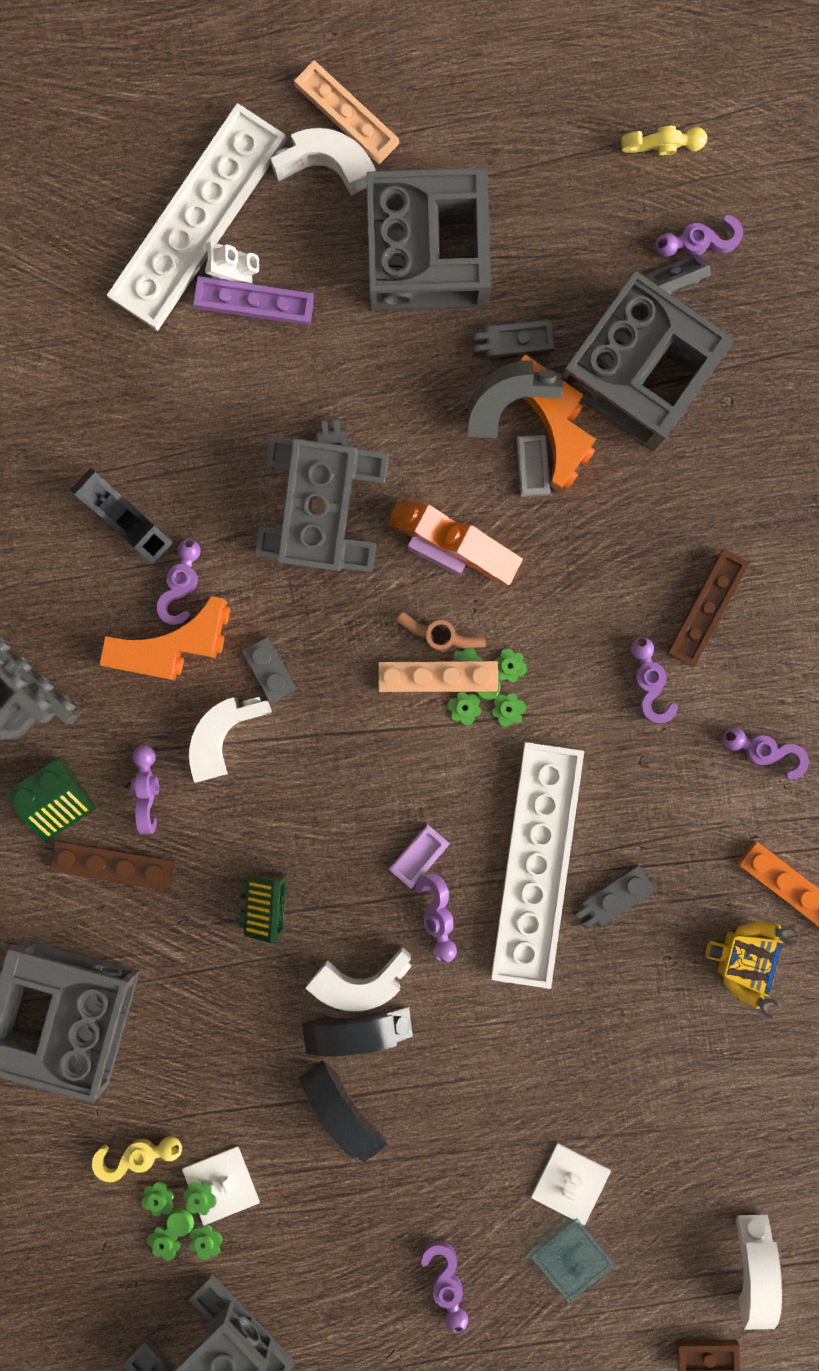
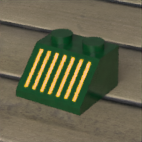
(51, 800)
(264, 906)

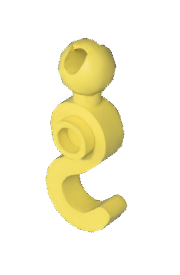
(665, 141)
(137, 1157)

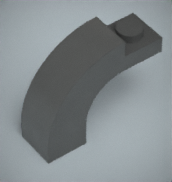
(503, 387)

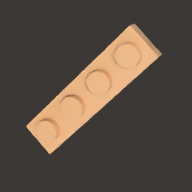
(346, 112)
(438, 676)

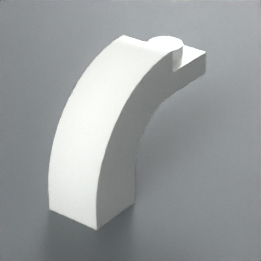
(326, 149)
(207, 740)
(354, 994)
(762, 1285)

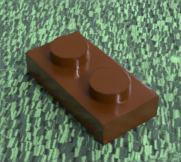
(708, 1355)

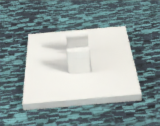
(229, 1183)
(570, 1183)

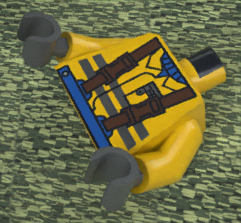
(751, 960)

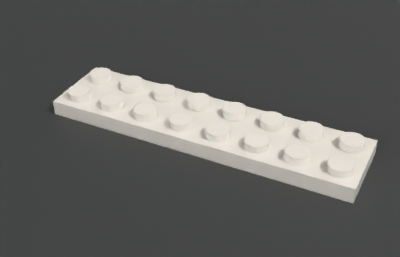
(196, 216)
(537, 865)

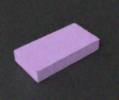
(436, 556)
(419, 856)

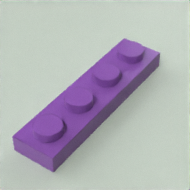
(254, 300)

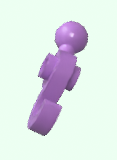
(699, 237)
(182, 581)
(650, 678)
(764, 751)
(145, 788)
(437, 918)
(447, 1286)

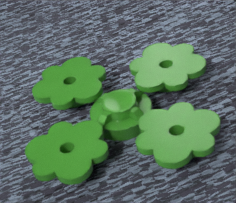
(501, 701)
(180, 1221)

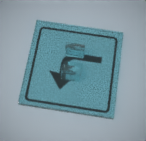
(573, 1260)

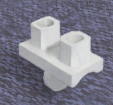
(229, 264)

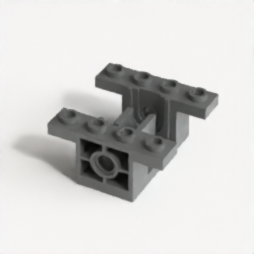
(328, 473)
(27, 697)
(230, 1343)

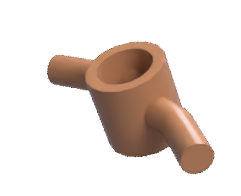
(425, 631)

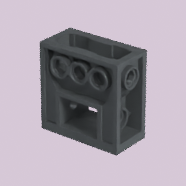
(416, 206)
(626, 348)
(79, 1029)

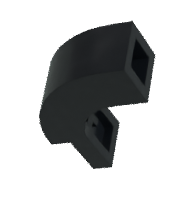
(121, 515)
(357, 1035)
(339, 1113)

